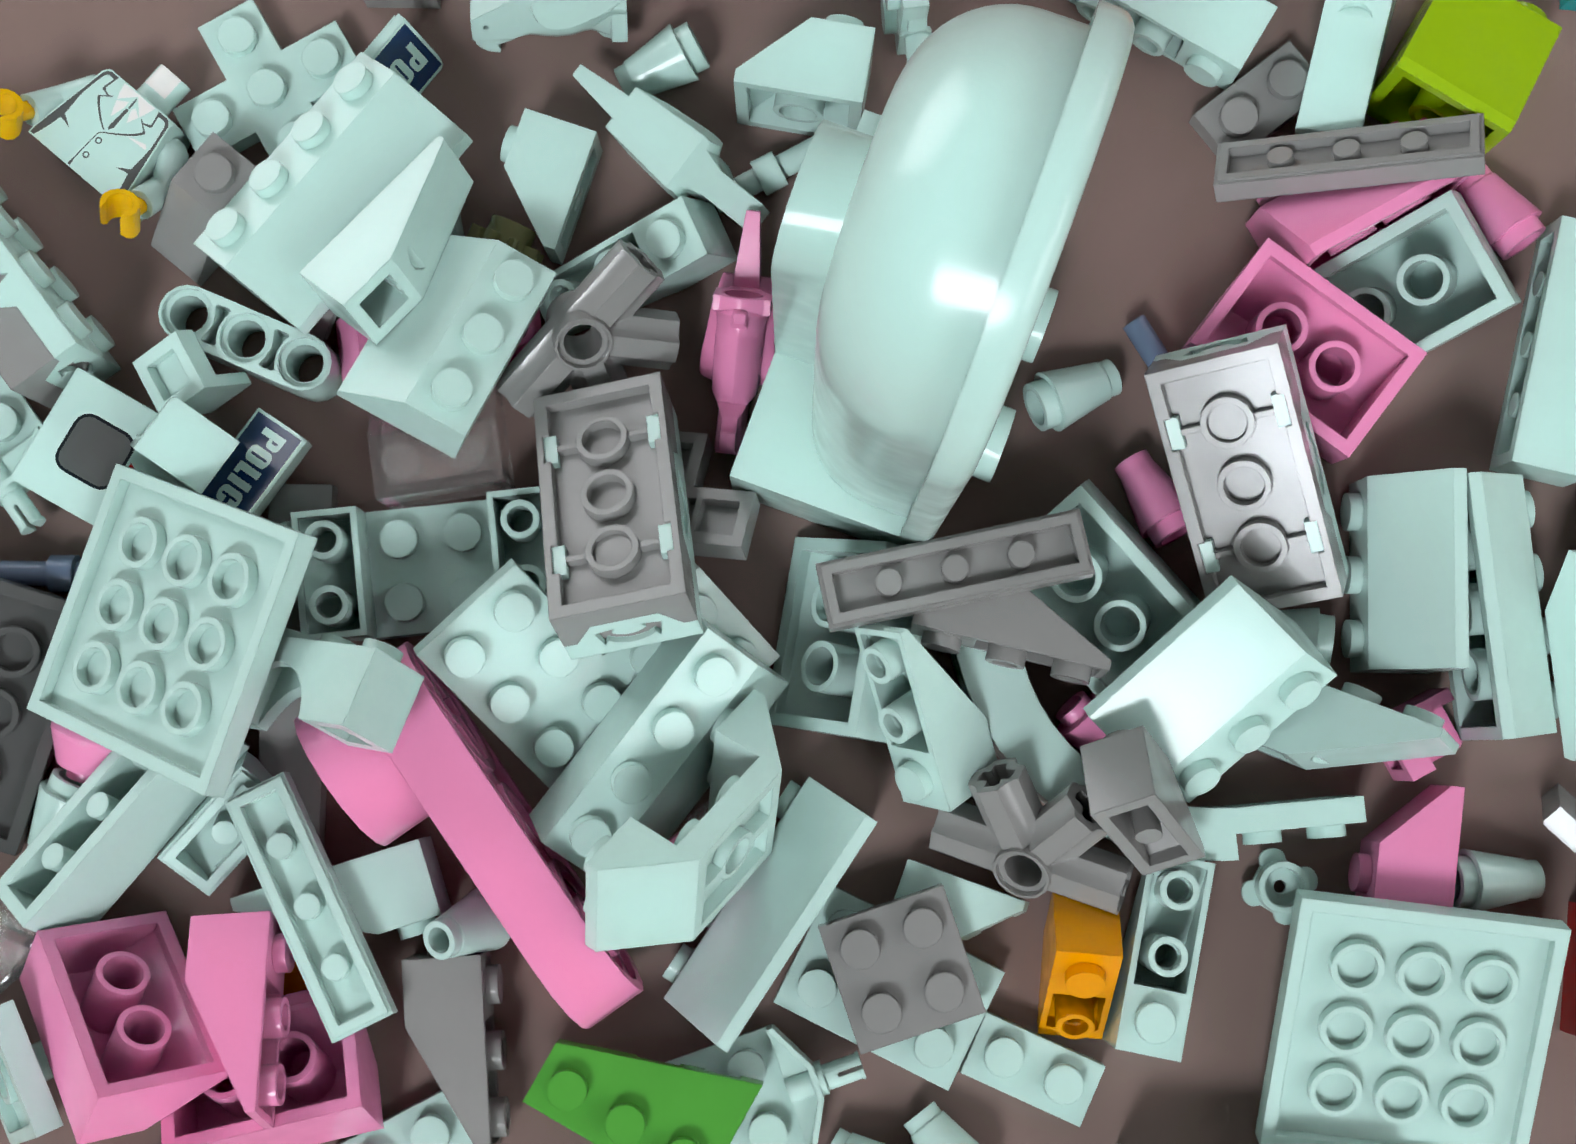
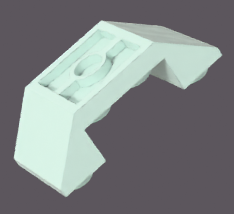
(413, 565)
(667, 893)

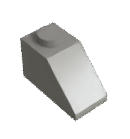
(193, 197)
(1139, 800)

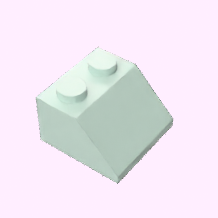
(808, 77)

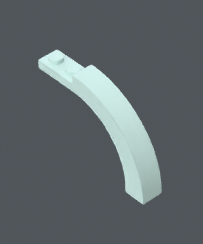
(1026, 733)

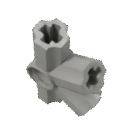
(619, 332)
(1033, 844)

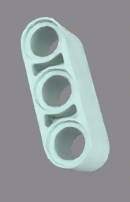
(230, 325)

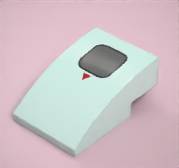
(83, 442)

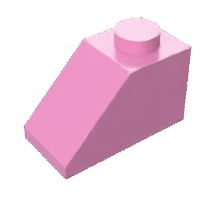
(1413, 851)

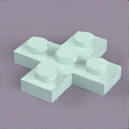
(263, 82)

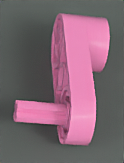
(456, 779)

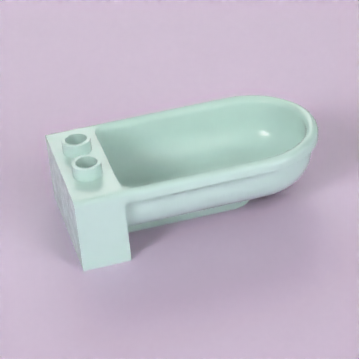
(926, 270)

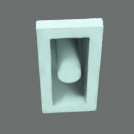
(552, 173)

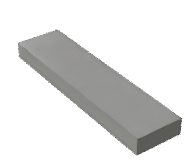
(1351, 158)
(955, 570)

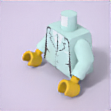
(109, 137)

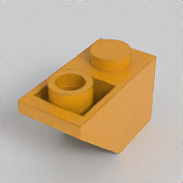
(1078, 969)

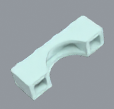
(343, 688)

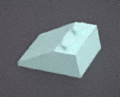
(1426, 274)

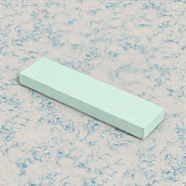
(310, 906)

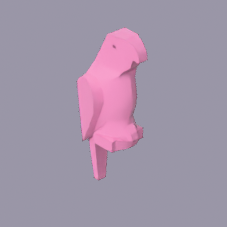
(739, 338)

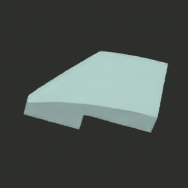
(972, 904)

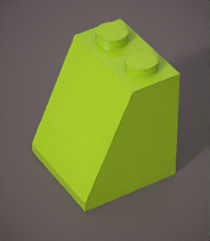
(1466, 62)

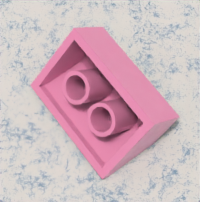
(1330, 222)
(1343, 352)
(118, 1023)
(327, 1096)

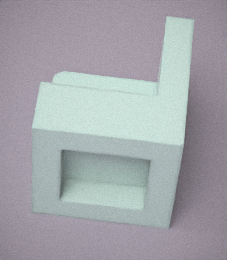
(182, 371)
(185, 444)

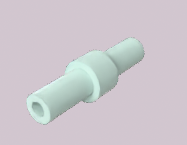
(771, 171)

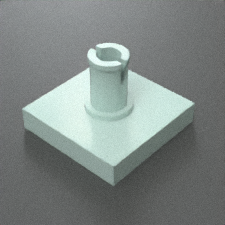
(25, 1098)

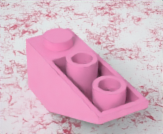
(238, 987)

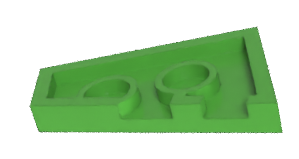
(638, 1100)

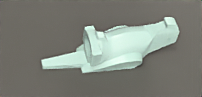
(504, 20)
(670, 147)

